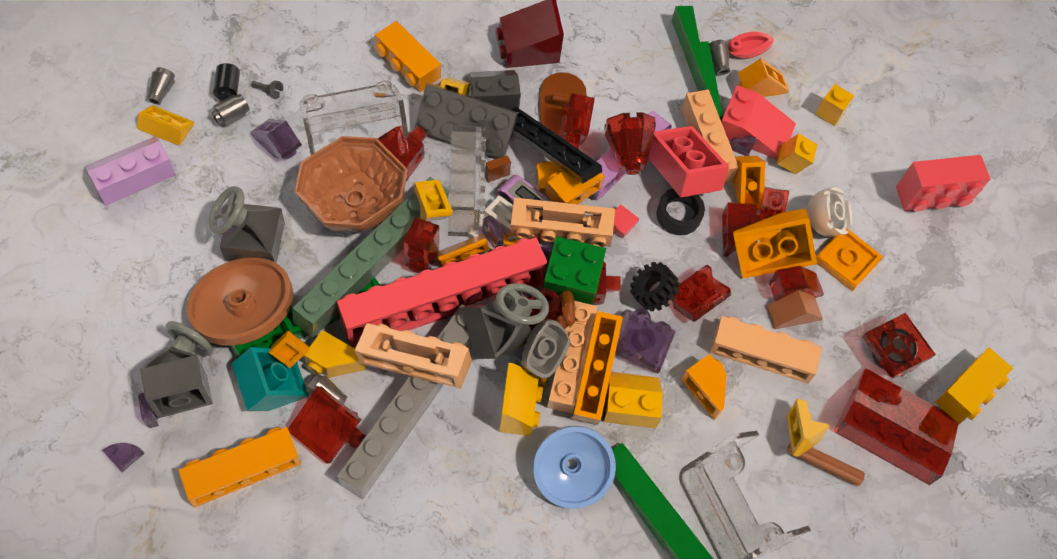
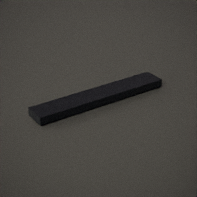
(555, 148)

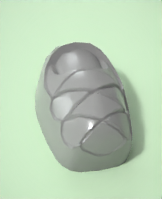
(545, 348)

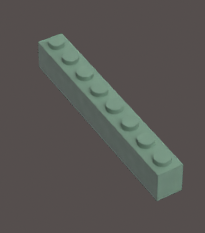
(357, 268)

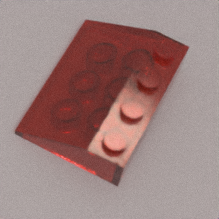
(898, 427)

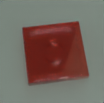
(324, 424)

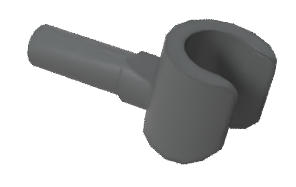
(270, 88)

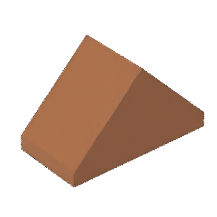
(794, 310)

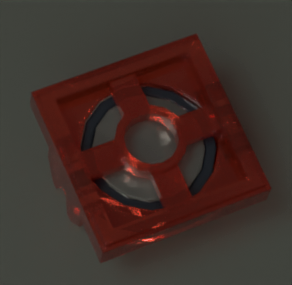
(896, 346)

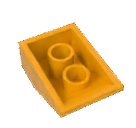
(775, 244)

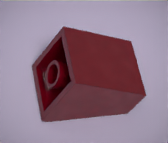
(531, 35)

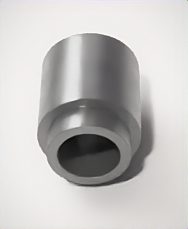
(230, 110)

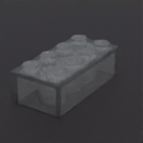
(466, 181)

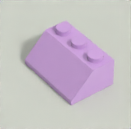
(130, 170)

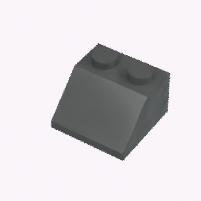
(496, 87)

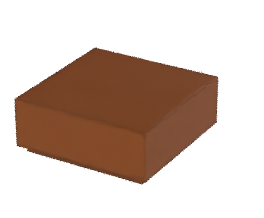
(497, 168)

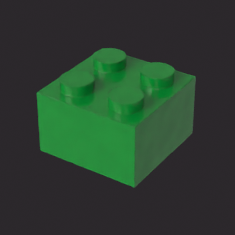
(575, 268)

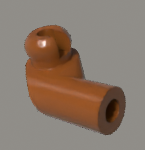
(568, 309)

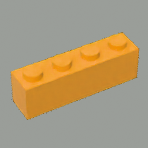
(597, 368)
(239, 466)

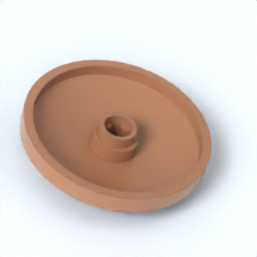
(240, 301)

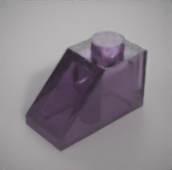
(277, 138)

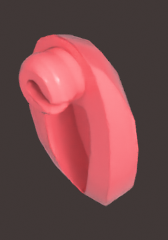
(750, 44)

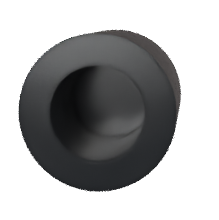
(226, 81)

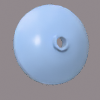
(587, 479)

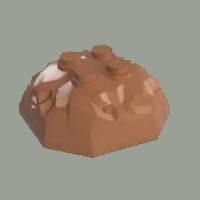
(351, 184)

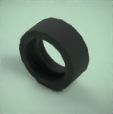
(676, 226)

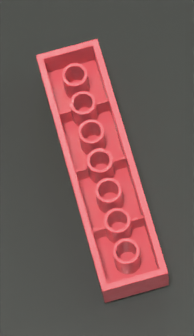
(441, 291)

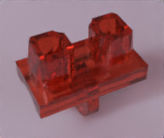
(773, 202)

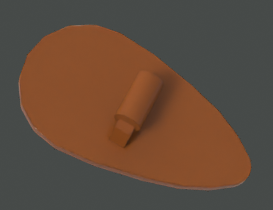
(554, 95)

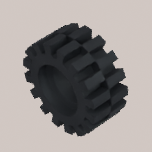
(660, 295)

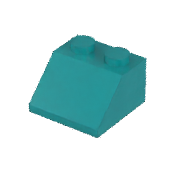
(267, 381)

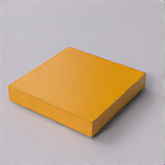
(848, 259)

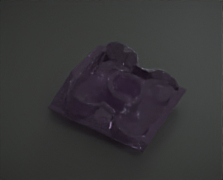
(644, 340)

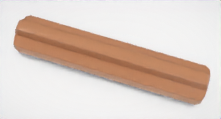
(831, 465)

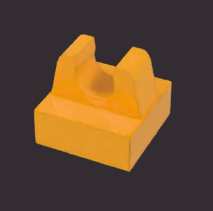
(288, 349)

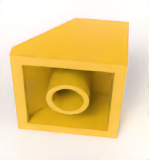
(633, 400)
(520, 402)

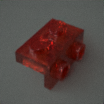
(700, 294)

